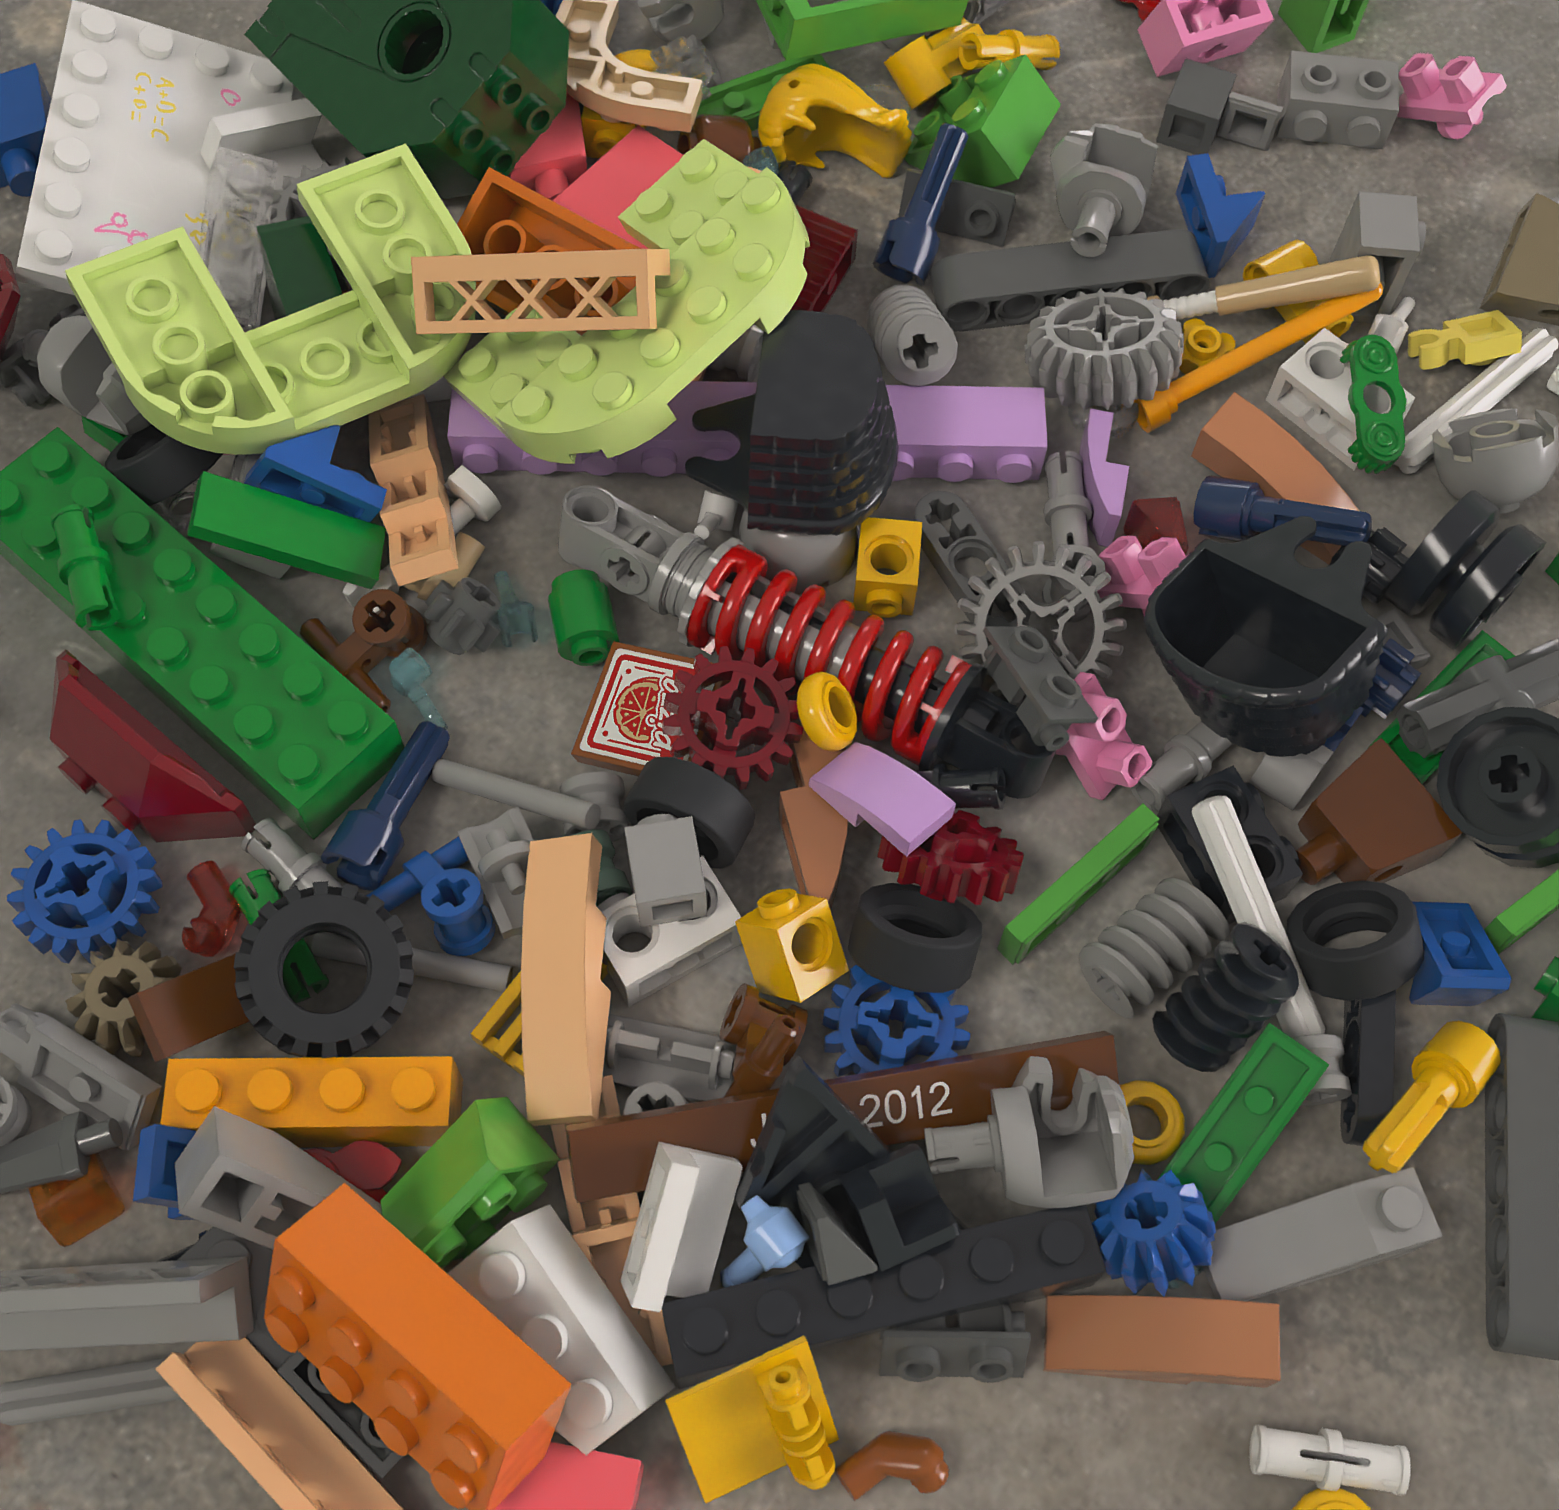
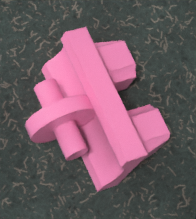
(1448, 94)
(1137, 570)
(1103, 750)

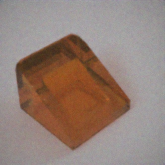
(79, 1205)

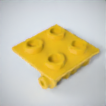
(757, 1422)

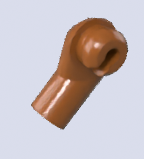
(896, 1456)

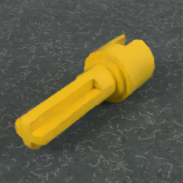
(1446, 1075)

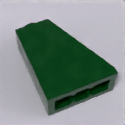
(296, 266)

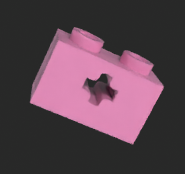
(1201, 30)

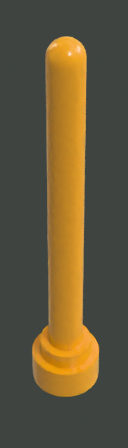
(1164, 403)

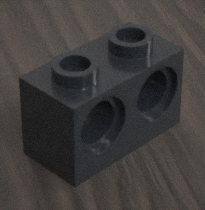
(1272, 852)

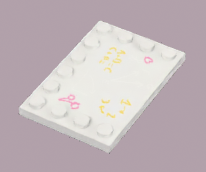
(129, 138)

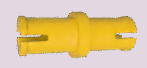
(1007, 46)

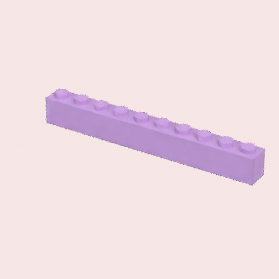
(939, 429)

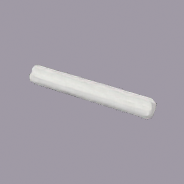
(1477, 396)
(1252, 901)

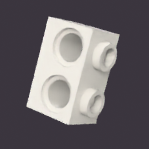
(1314, 394)
(674, 946)

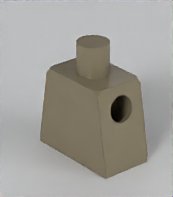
(1528, 268)

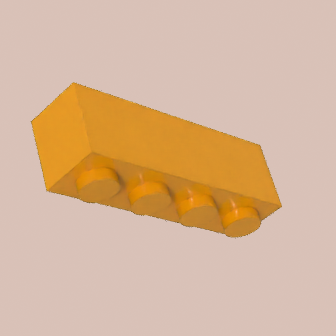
(321, 1098)

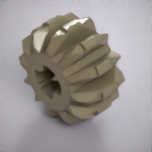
(101, 1003)

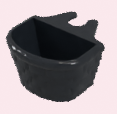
(812, 435)
(1265, 643)

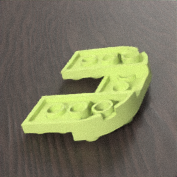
(731, 266)
(314, 369)

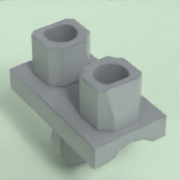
(500, 862)

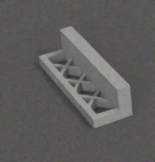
(125, 1304)

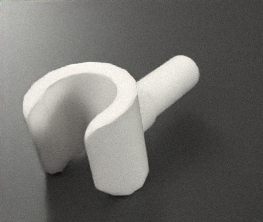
(1393, 326)
(715, 512)

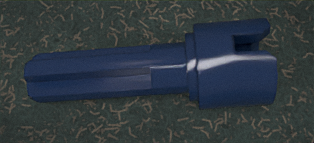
(910, 240)
(1240, 510)
(371, 836)

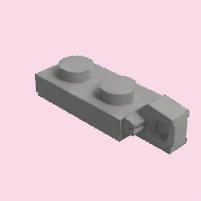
(76, 1072)

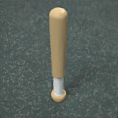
(1286, 288)

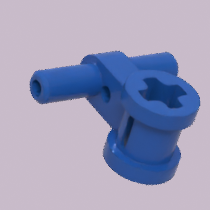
(448, 895)

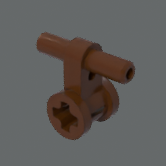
(370, 641)
(764, 1039)

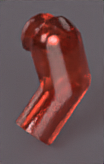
(219, 915)

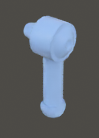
(772, 1241)

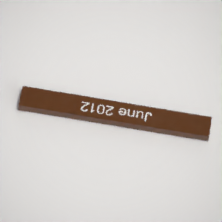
(896, 1104)

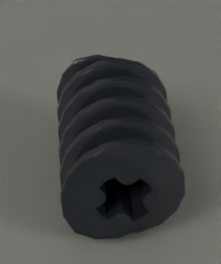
(1227, 999)

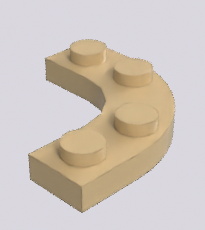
(612, 86)

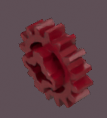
(709, 710)
(958, 861)

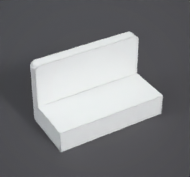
(271, 132)
(679, 1225)

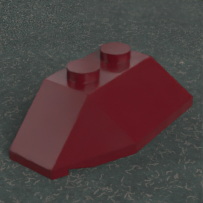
(136, 765)

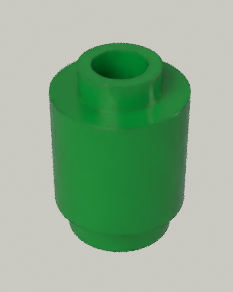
(582, 617)

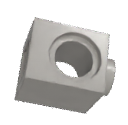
(666, 870)

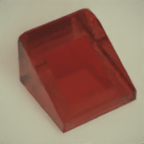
(1154, 519)

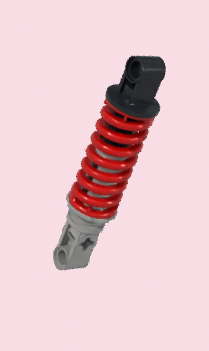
(731, 604)

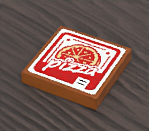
(628, 712)

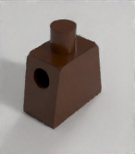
(1373, 823)

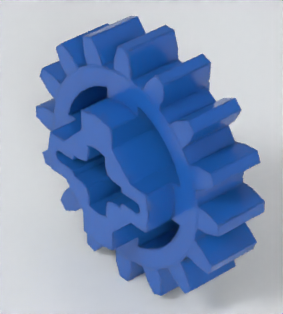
(54, 887)
(870, 1022)

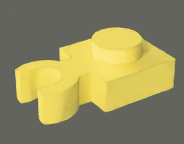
(1471, 339)

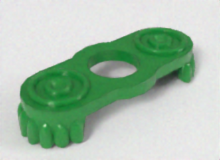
(1378, 435)

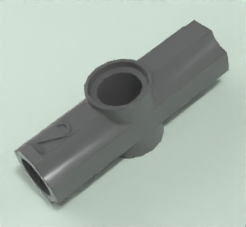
(1489, 685)

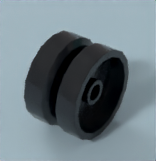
(1470, 575)
(1504, 785)

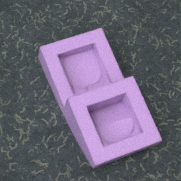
(1102, 481)
(885, 794)

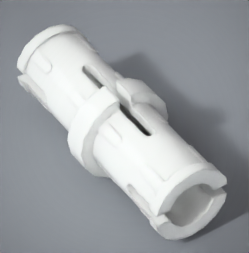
(1377, 1465)

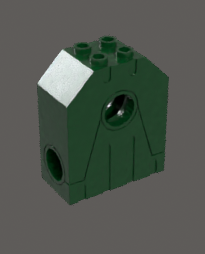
(446, 77)

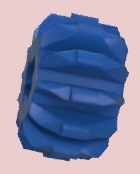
(1154, 1232)

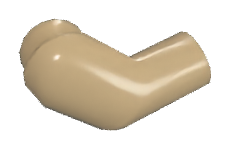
(468, 553)

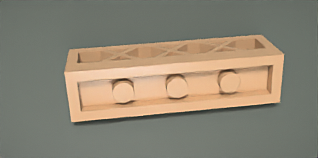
(548, 267)
(272, 1429)

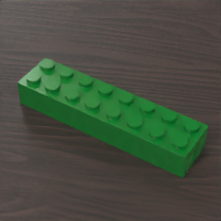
(202, 641)

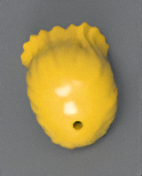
(828, 112)

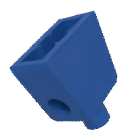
(22, 127)

